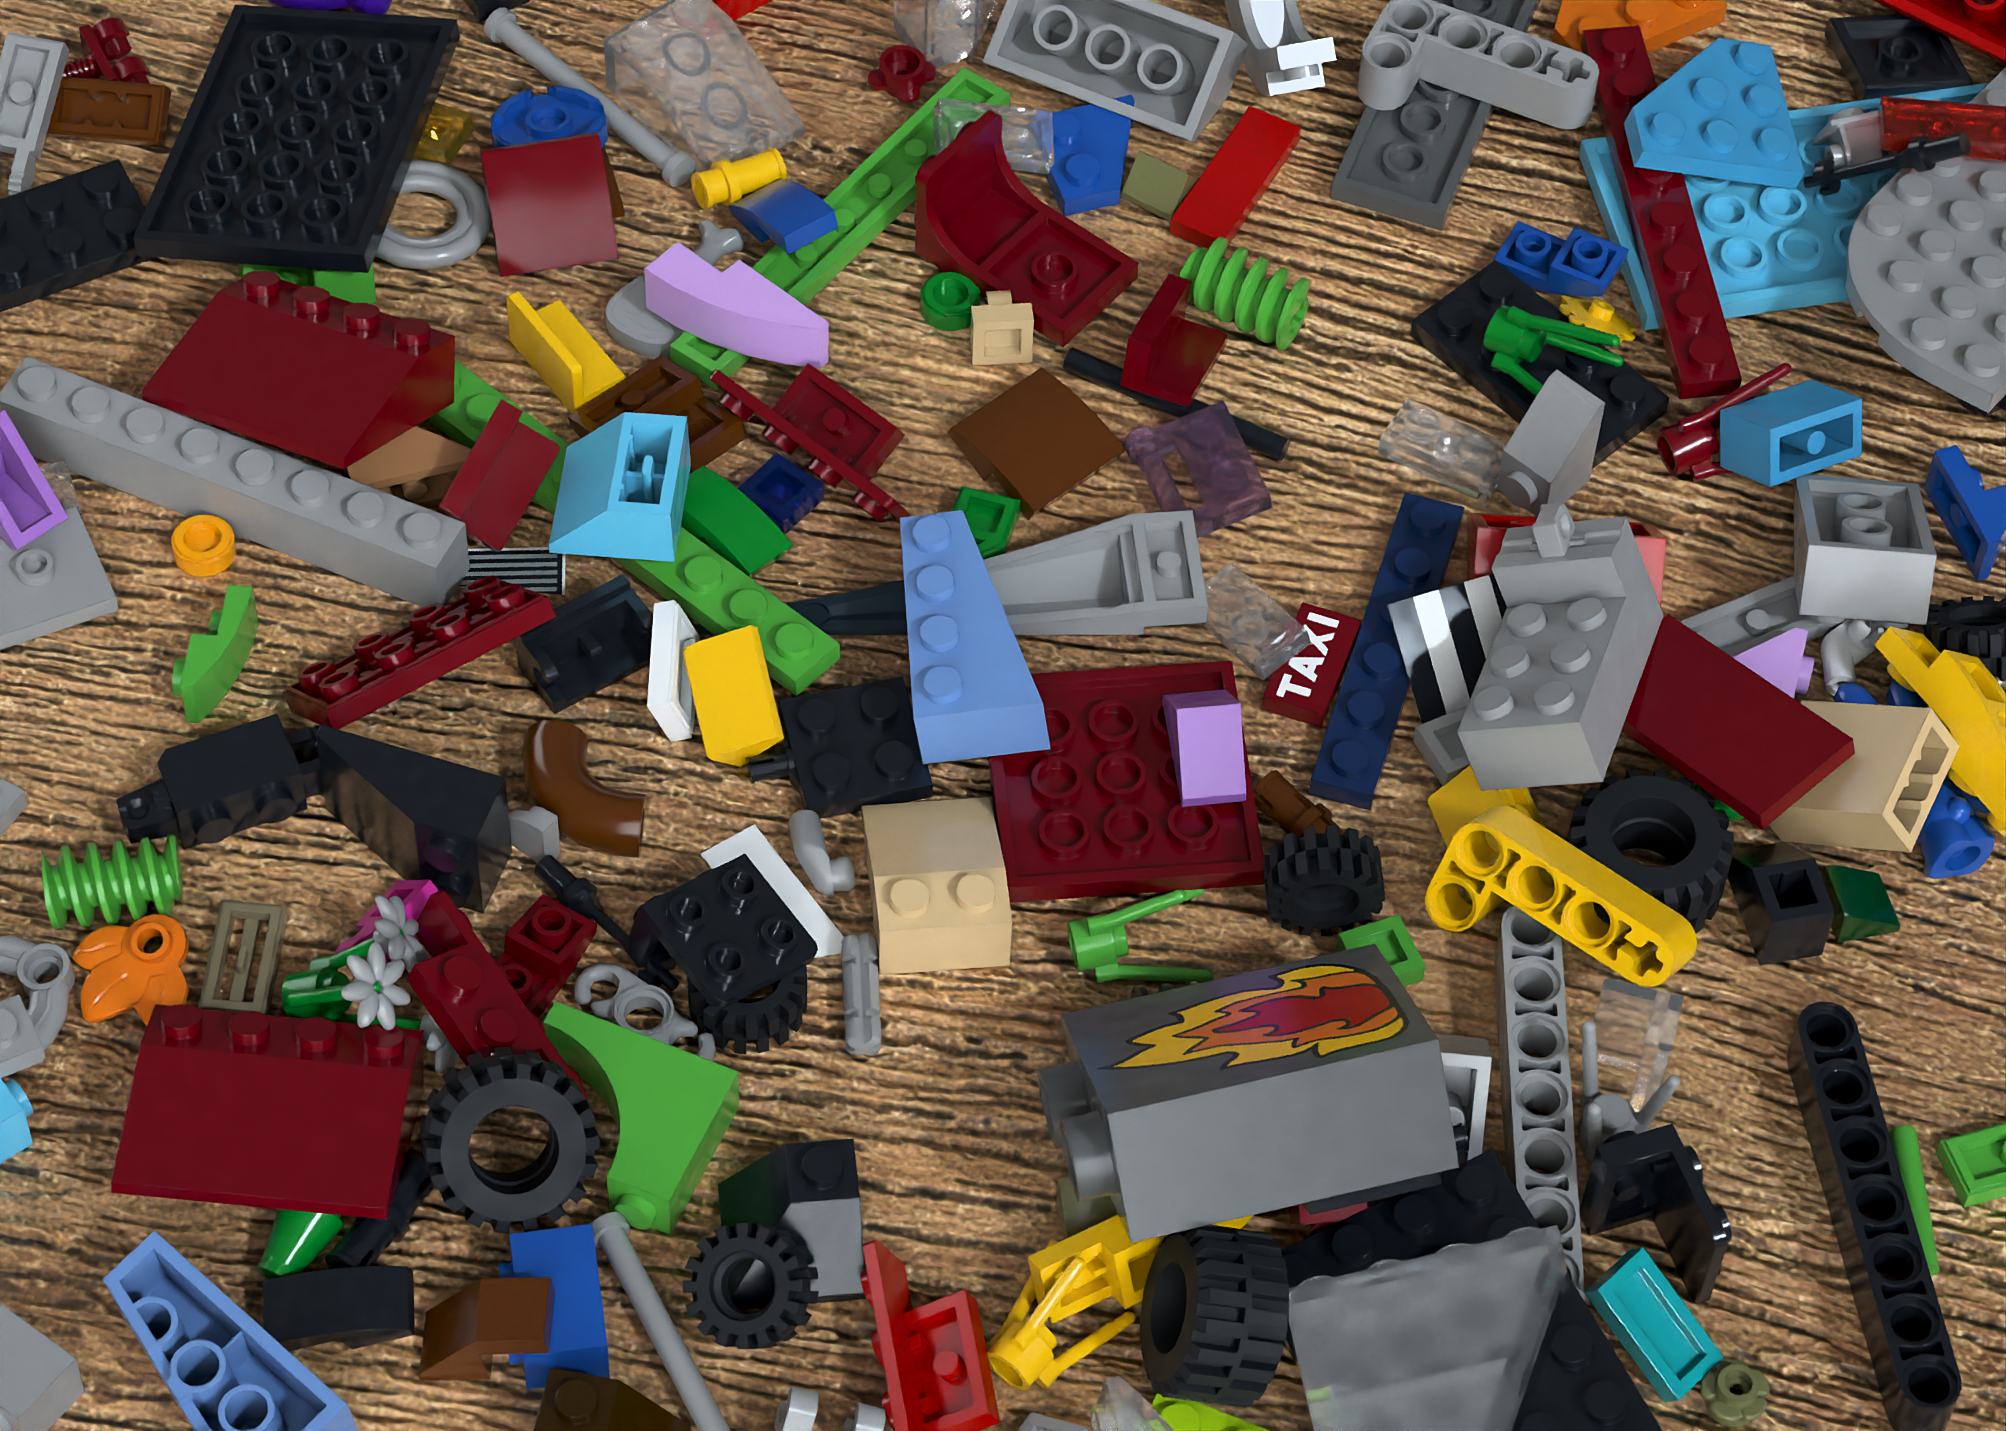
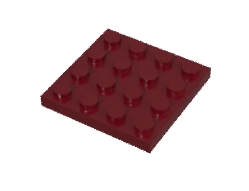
(1106, 799)

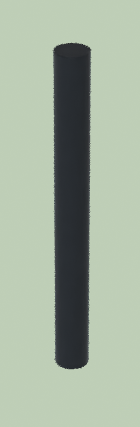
(1110, 376)

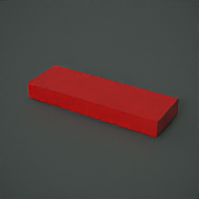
(1235, 178)

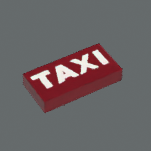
(1310, 679)

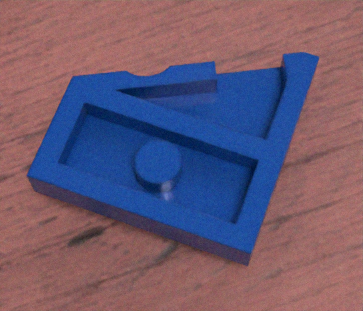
(1089, 157)

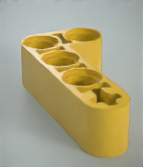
(1563, 909)

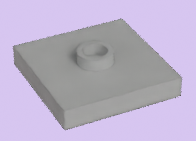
(52, 583)

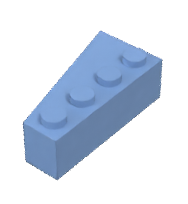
(964, 660)
(213, 1354)

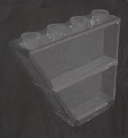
(1428, 1336)

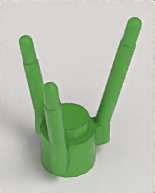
(1102, 938)

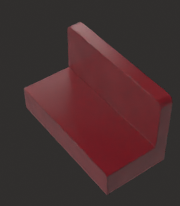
(1166, 351)
(499, 477)

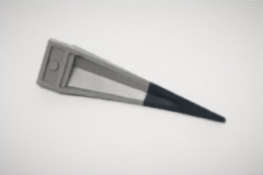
(1084, 583)

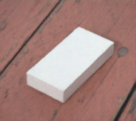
(669, 686)

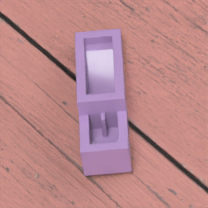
(735, 309)

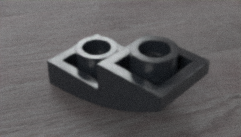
(340, 1304)

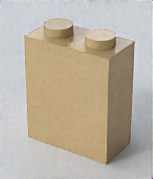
(1883, 788)

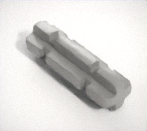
(861, 994)

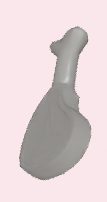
(642, 330)

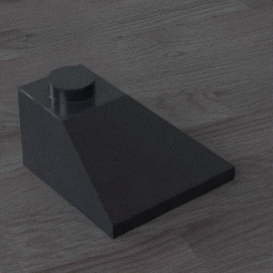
(815, 1197)

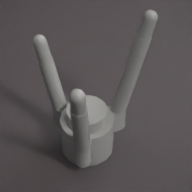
(1609, 1112)

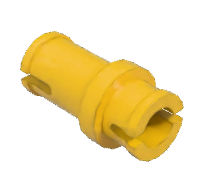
(729, 180)

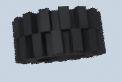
(1971, 629)
(1323, 880)
(756, 1020)
(711, 1277)

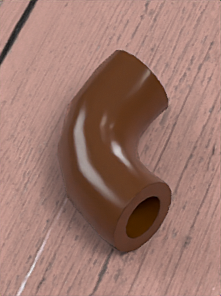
(585, 808)

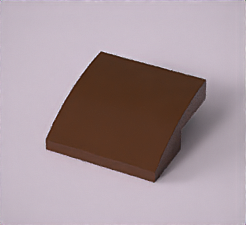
(666, 390)
(1036, 441)

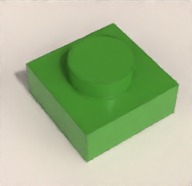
(1394, 944)

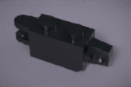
(226, 784)

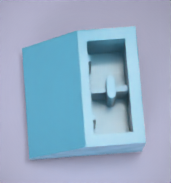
(624, 489)

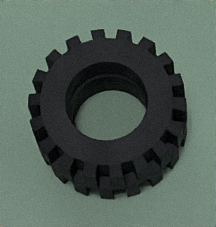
(1664, 819)
(522, 1194)
(1214, 1315)

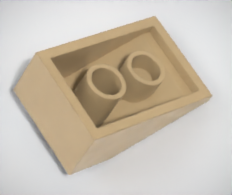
(937, 886)

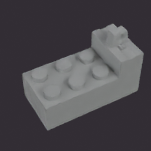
(1563, 653)

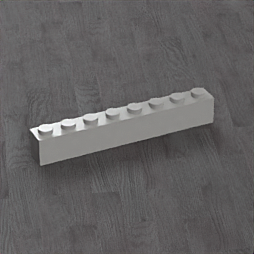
(250, 486)

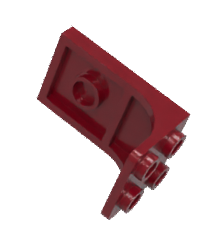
(995, 232)

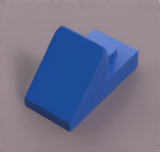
(1969, 513)

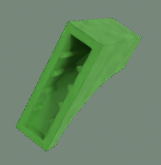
(664, 1105)

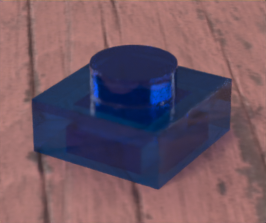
(783, 492)

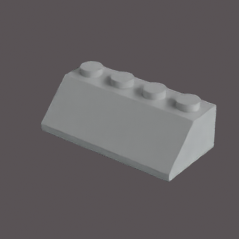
(1120, 48)

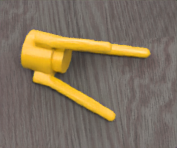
(1024, 1346)

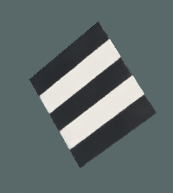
(1447, 641)

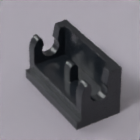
(587, 644)

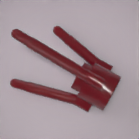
(1693, 440)

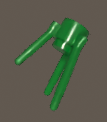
(1521, 336)

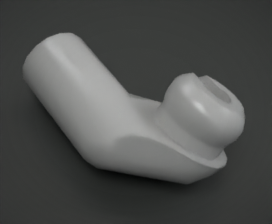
(813, 856)

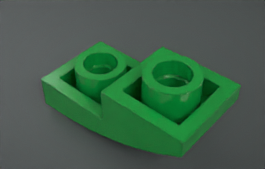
(731, 523)

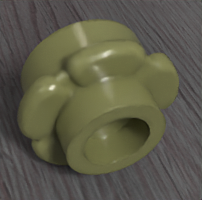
(1730, 1408)

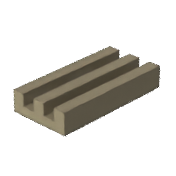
(253, 913)

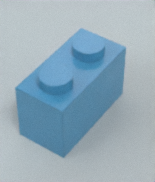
(1790, 432)

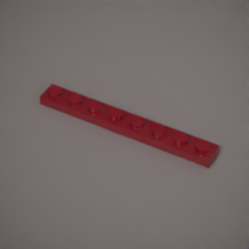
(1662, 226)

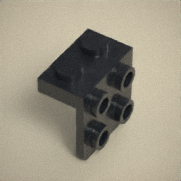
(723, 932)
(1659, 1180)

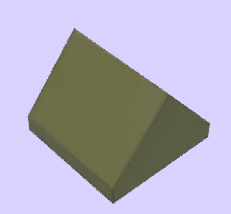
(1157, 185)

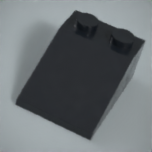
(419, 813)

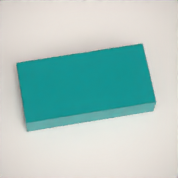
(1653, 1324)

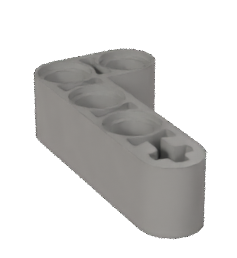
(1476, 60)

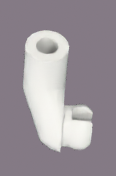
(1844, 649)

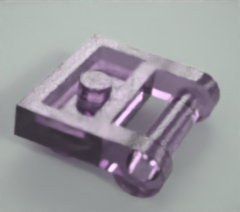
(1214, 460)

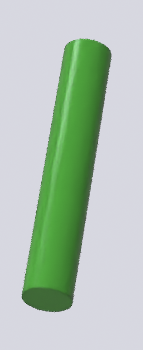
(1909, 1161)

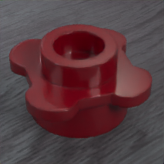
(902, 73)

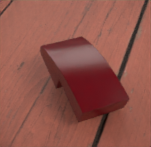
(544, 951)

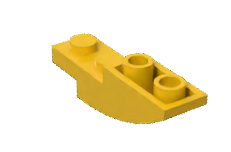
(1966, 703)
(1111, 1266)

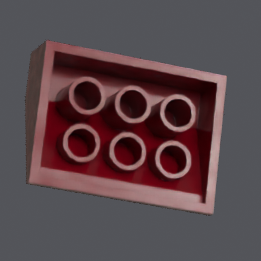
(306, 370)
(270, 1111)

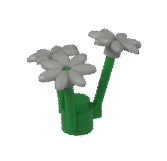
(329, 993)

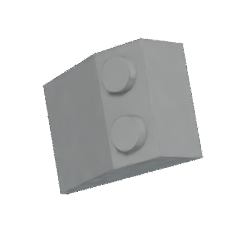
(1862, 551)

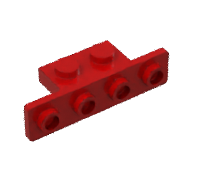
(929, 1353)

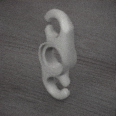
(634, 994)

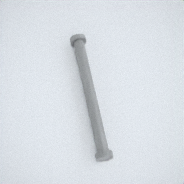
(675, 166)
(611, 1235)

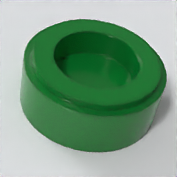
(948, 301)

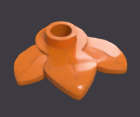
(125, 975)

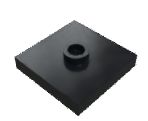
(1894, 56)

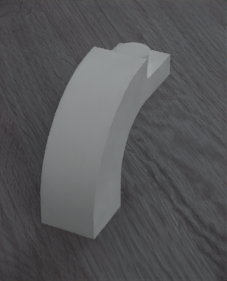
(1279, 49)

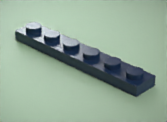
(1376, 674)

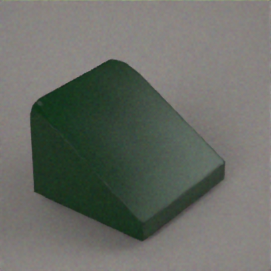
(1859, 903)

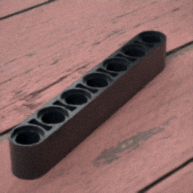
(1867, 1244)

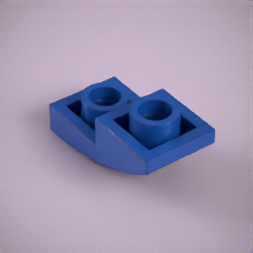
(785, 214)
(1569, 267)

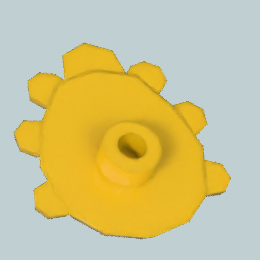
(1598, 316)

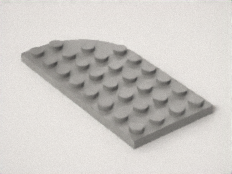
(1934, 270)

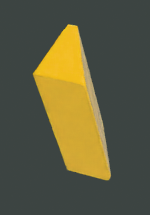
(733, 695)

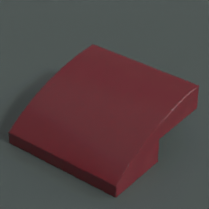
(549, 204)

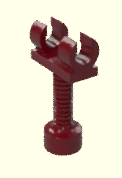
(104, 44)

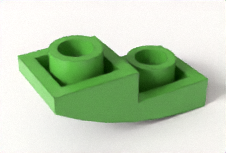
(216, 658)

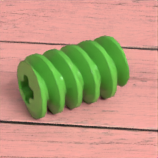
(1246, 293)
(112, 882)

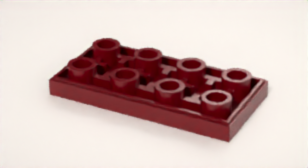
(426, 649)
(1730, 727)

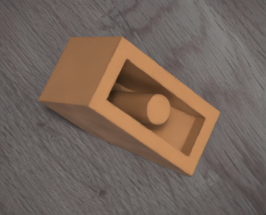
(412, 467)

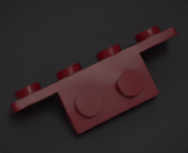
(831, 427)
(471, 991)

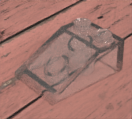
(698, 83)

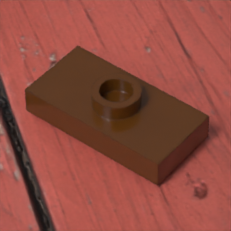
(110, 112)

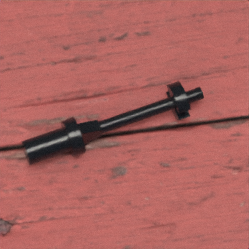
(1920, 154)
(581, 898)

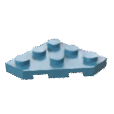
(1719, 119)

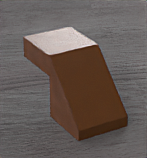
(486, 1321)

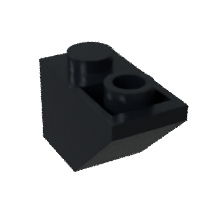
(1781, 901)

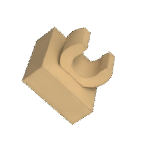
(1001, 330)

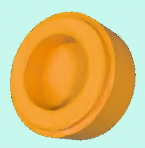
(203, 545)

